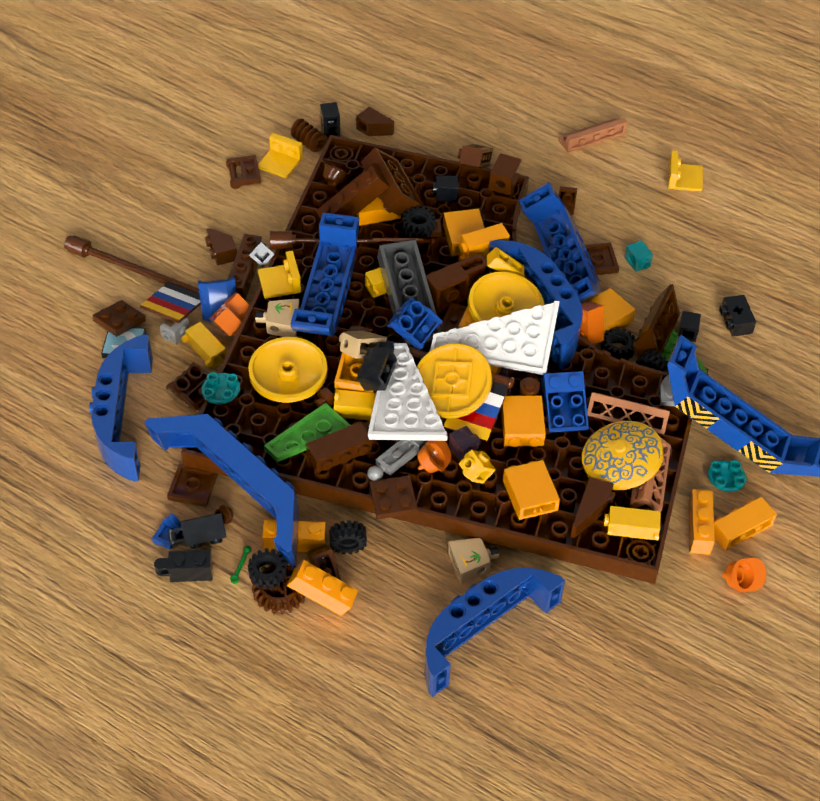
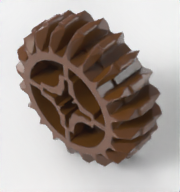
(277, 598)

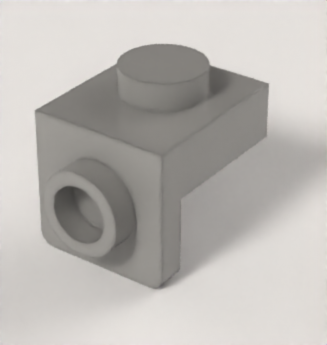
(175, 332)

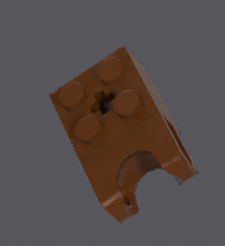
(455, 282)

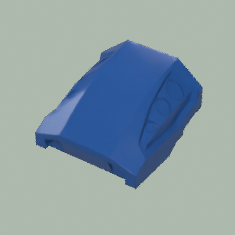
(214, 295)
(414, 322)

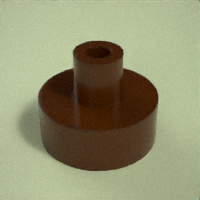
(324, 396)

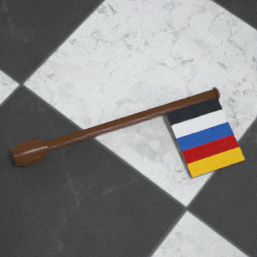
(171, 301)
(484, 418)

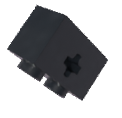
(330, 119)
(737, 315)

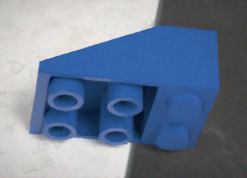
(565, 401)

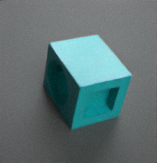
(638, 256)

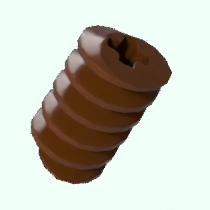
(308, 135)

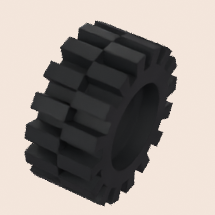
(418, 214)
(619, 337)
(653, 360)
(347, 537)
(269, 579)

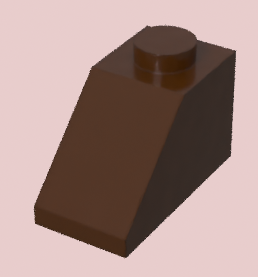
(324, 559)

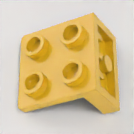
(282, 156)
(684, 175)
(281, 279)

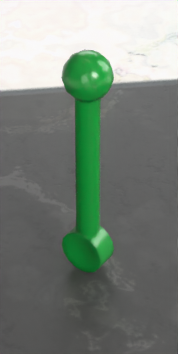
(234, 578)

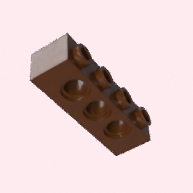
(475, 155)
(244, 266)

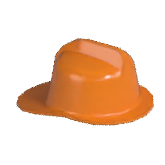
(434, 456)
(745, 574)

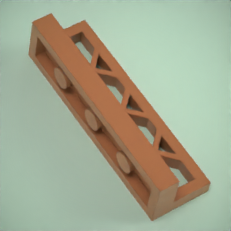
(593, 134)
(626, 404)
(642, 494)

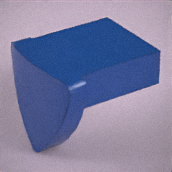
(161, 536)

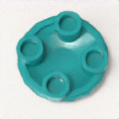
(220, 387)
(727, 475)

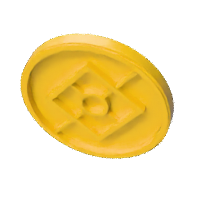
(456, 379)

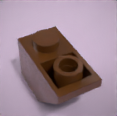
(374, 123)
(568, 197)
(221, 245)

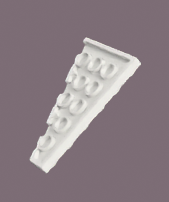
(511, 341)
(405, 406)

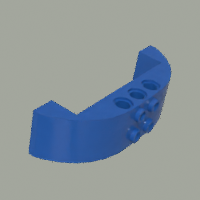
(561, 239)
(329, 276)
(553, 287)
(109, 403)
(480, 608)

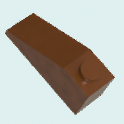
(593, 504)

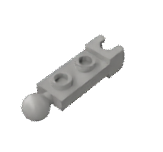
(395, 458)

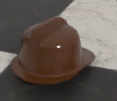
(334, 174)

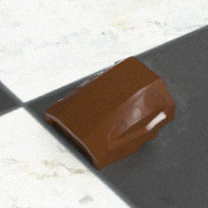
(189, 386)

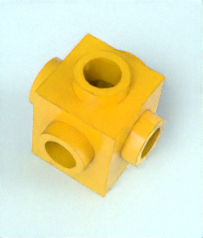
(477, 466)

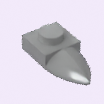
(666, 395)

